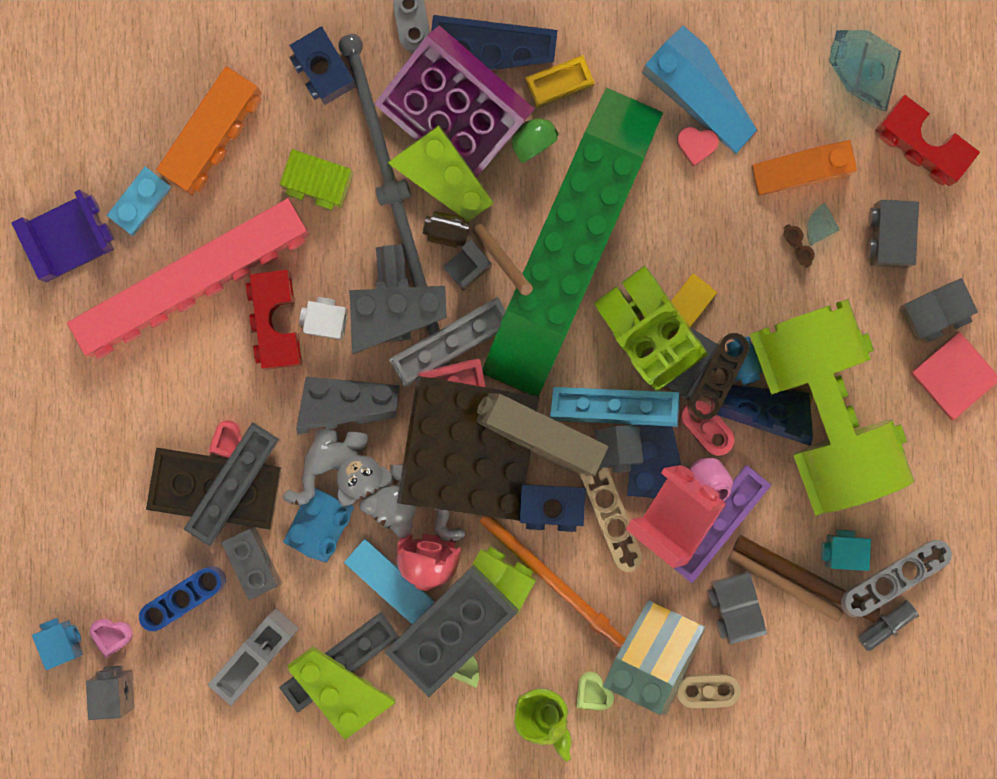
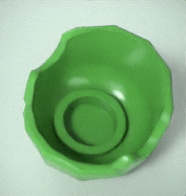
(533, 138)

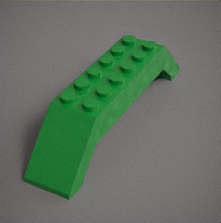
(572, 241)

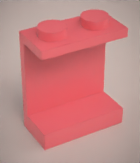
(678, 517)

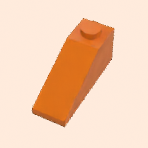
(805, 168)

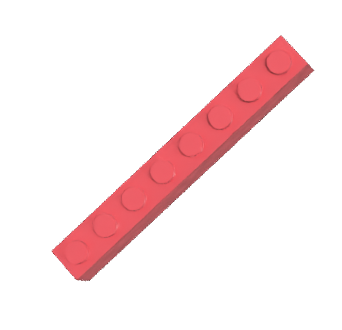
(188, 279)

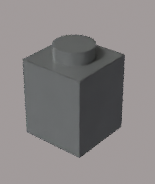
(623, 448)

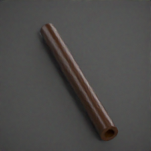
(798, 574)

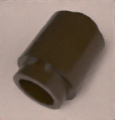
(446, 229)

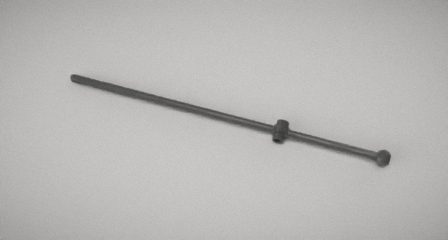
(392, 190)

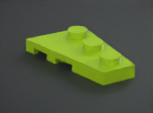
(443, 173)
(339, 694)

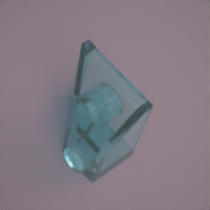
(865, 65)

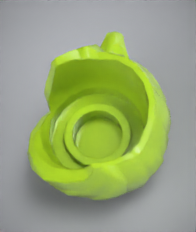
(543, 720)

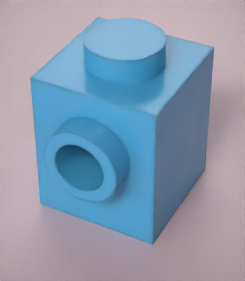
(57, 643)

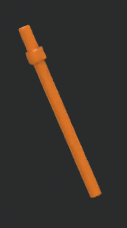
(598, 622)

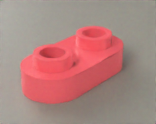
(705, 429)

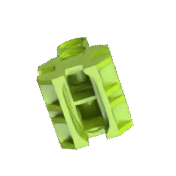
(639, 336)

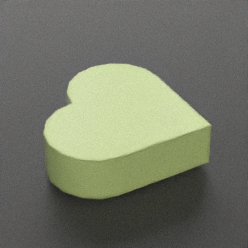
(592, 693)

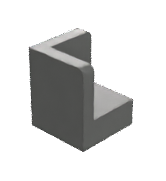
(467, 265)

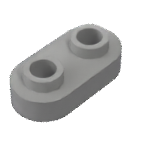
(410, 20)

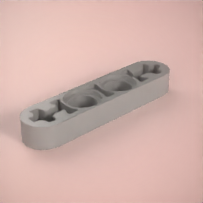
(894, 575)

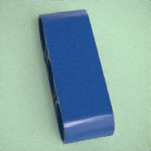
(167, 601)

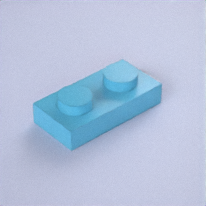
(139, 201)

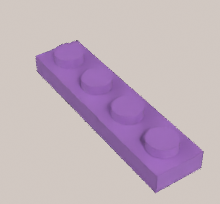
(744, 495)

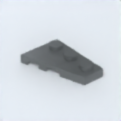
(392, 312)
(343, 401)

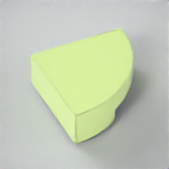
(468, 672)

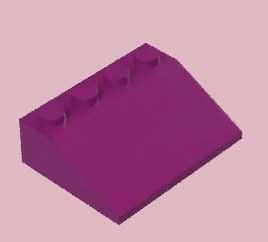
(458, 92)

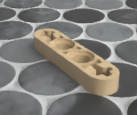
(605, 515)

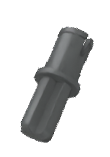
(888, 625)

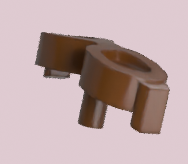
(794, 236)

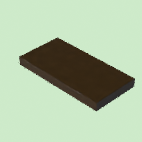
(184, 478)

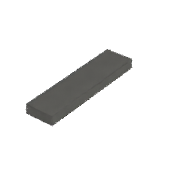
(231, 484)
(350, 652)

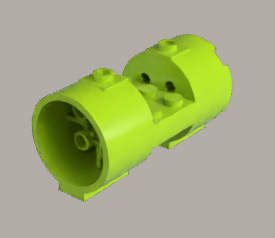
(852, 463)

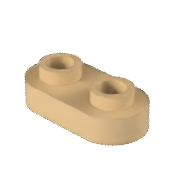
(707, 691)

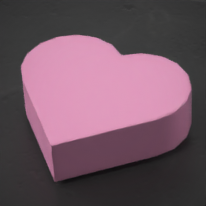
(110, 636)

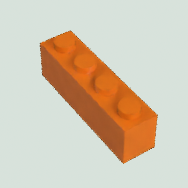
(209, 131)

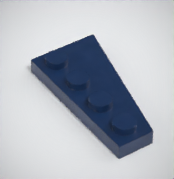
(500, 43)

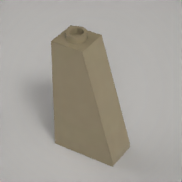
(541, 434)

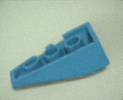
(697, 84)

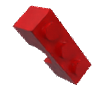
(903, 129)
(268, 293)

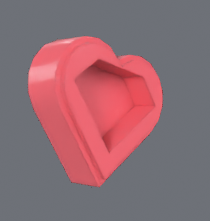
(697, 144)
(225, 439)

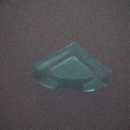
(821, 225)

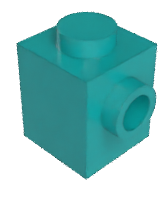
(846, 551)

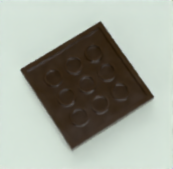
(454, 459)

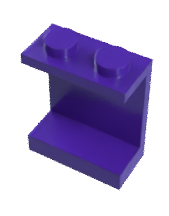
(64, 237)

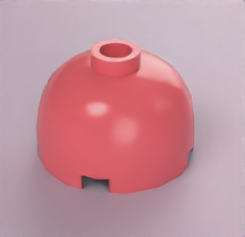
(427, 561)

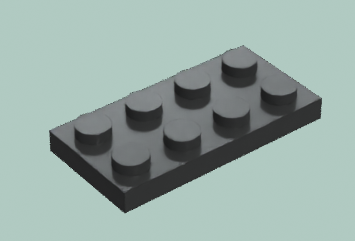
(451, 630)

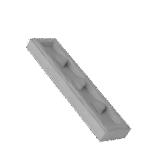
(449, 342)

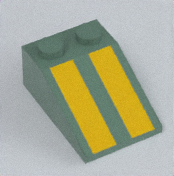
(654, 658)

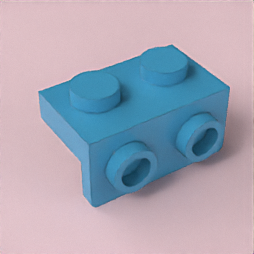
(318, 526)

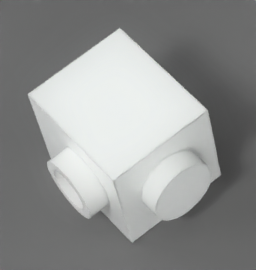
(324, 319)

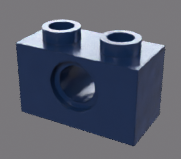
(315, 48)
(572, 506)

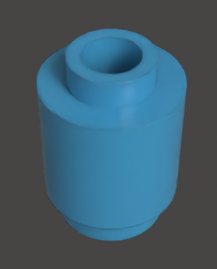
(751, 366)

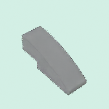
(253, 656)

